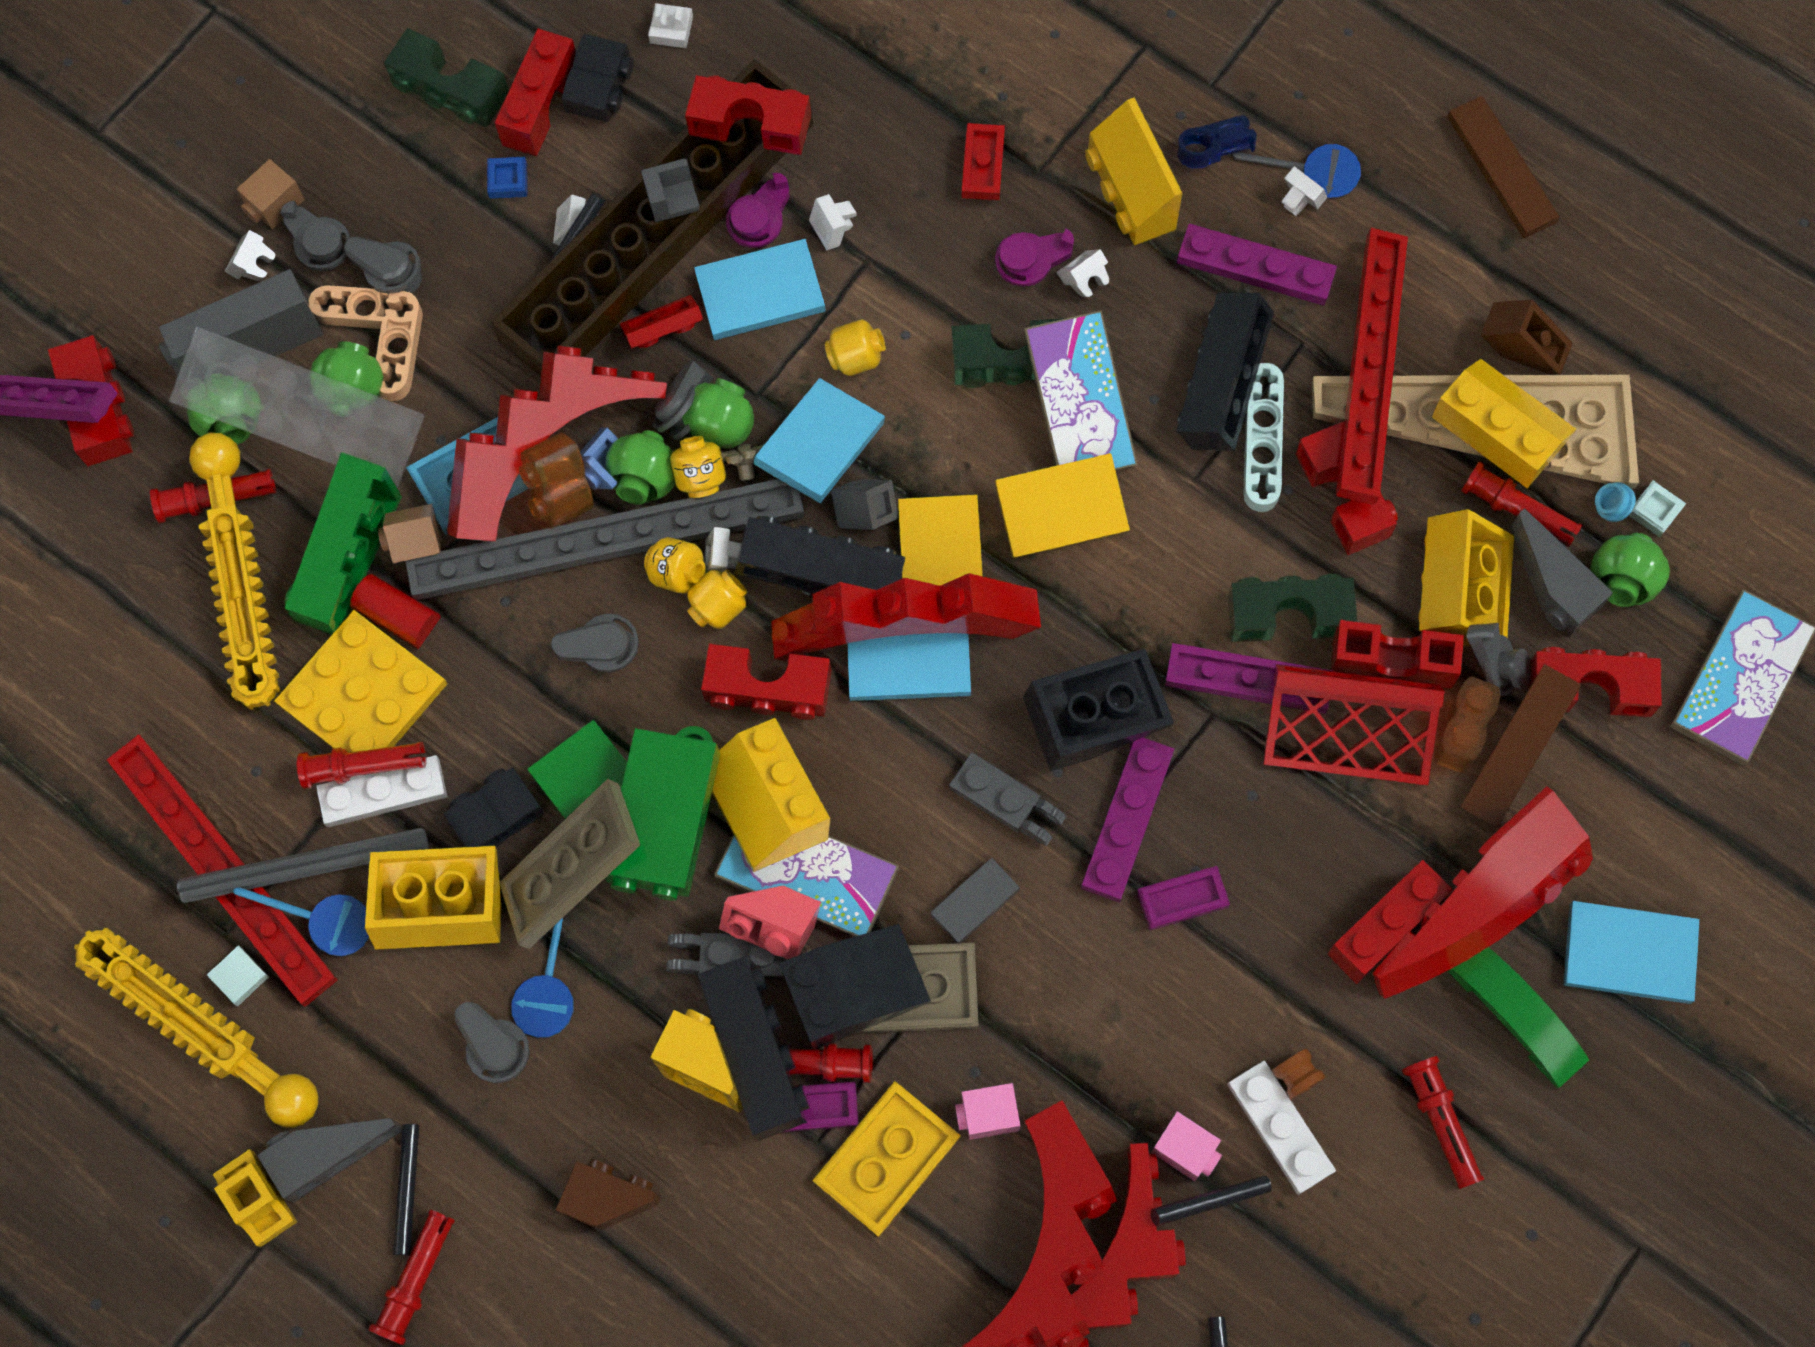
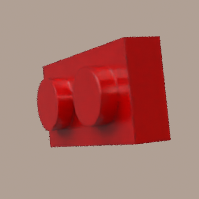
(983, 161)
(672, 317)

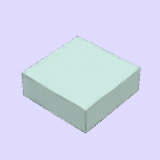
(1656, 508)
(237, 975)

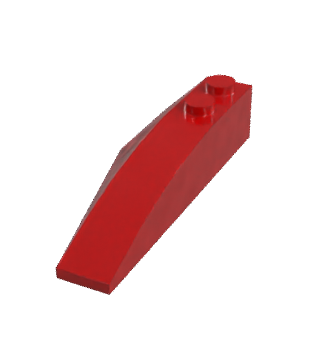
(1518, 874)

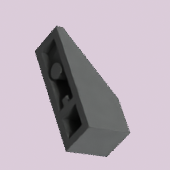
(1560, 581)
(312, 1156)

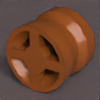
(1298, 1074)

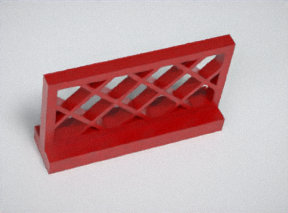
(1356, 689)

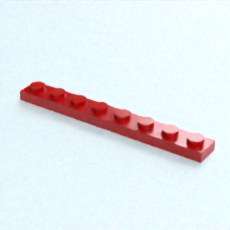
(1372, 367)
(208, 852)

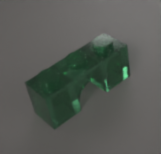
(471, 94)
(981, 361)
(1321, 600)

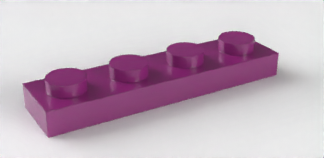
(1256, 264)
(55, 398)
(1229, 675)
(1127, 819)

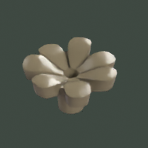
(743, 460)

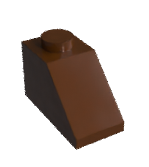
(1526, 336)

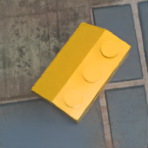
(1134, 174)
(1502, 422)
(1465, 574)
(768, 796)
(433, 898)
(695, 1058)

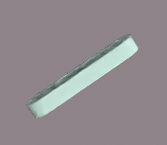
(1264, 437)

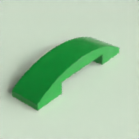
(1523, 1014)

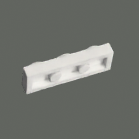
(380, 793)
(1281, 1127)

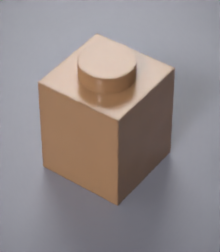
(267, 193)
(410, 533)

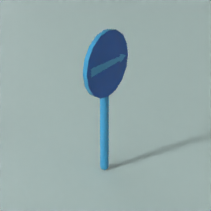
(334, 924)
(544, 1003)

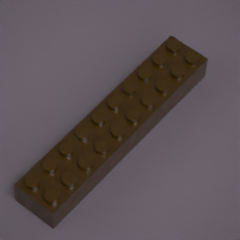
(626, 251)

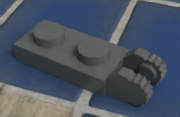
(1004, 798)
(720, 949)

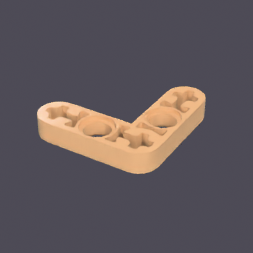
(390, 327)

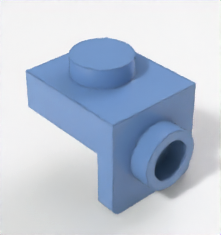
(594, 460)

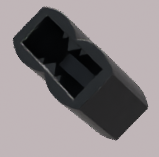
(597, 77)
(494, 811)

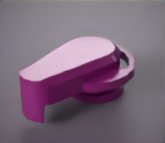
(759, 214)
(1031, 257)

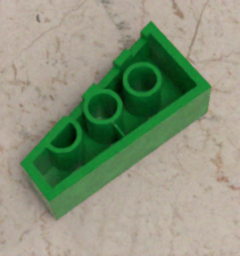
(341, 543)

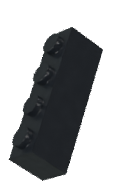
(1225, 371)
(811, 561)
(752, 1048)

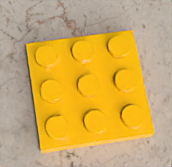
(360, 689)

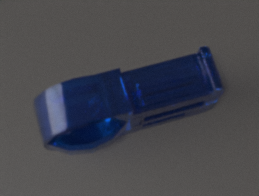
(1219, 138)

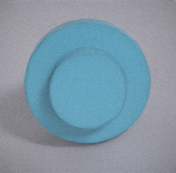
(1614, 501)

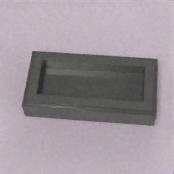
(975, 901)

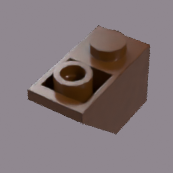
(603, 1199)

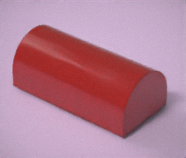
(393, 610)

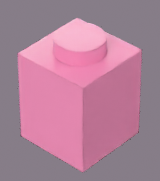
(988, 1111)
(1188, 1147)

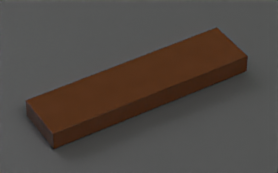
(1503, 167)
(1520, 745)

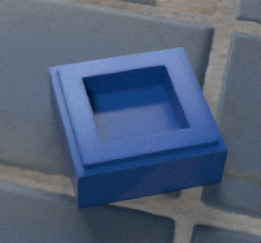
(507, 177)

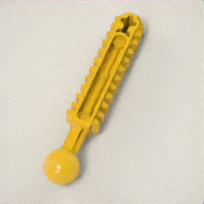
(216, 460)
(287, 1098)

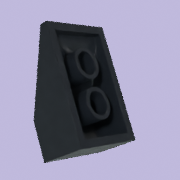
(1096, 708)
(854, 984)

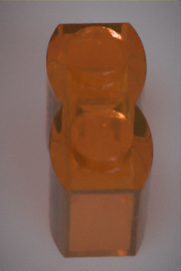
(556, 480)
(1467, 723)

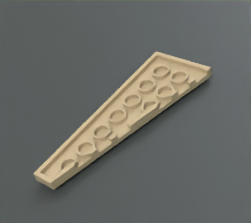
(1593, 404)

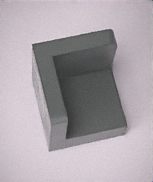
(670, 190)
(865, 504)

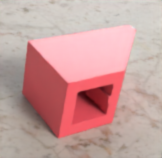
(771, 919)

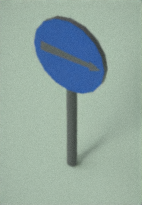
(1329, 166)

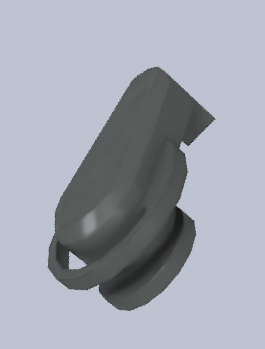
(315, 238)
(385, 264)
(679, 399)
(599, 644)
(1497, 658)
(492, 1044)

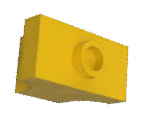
(253, 1198)

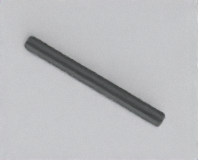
(296, 865)

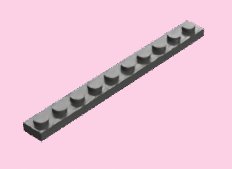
(598, 538)

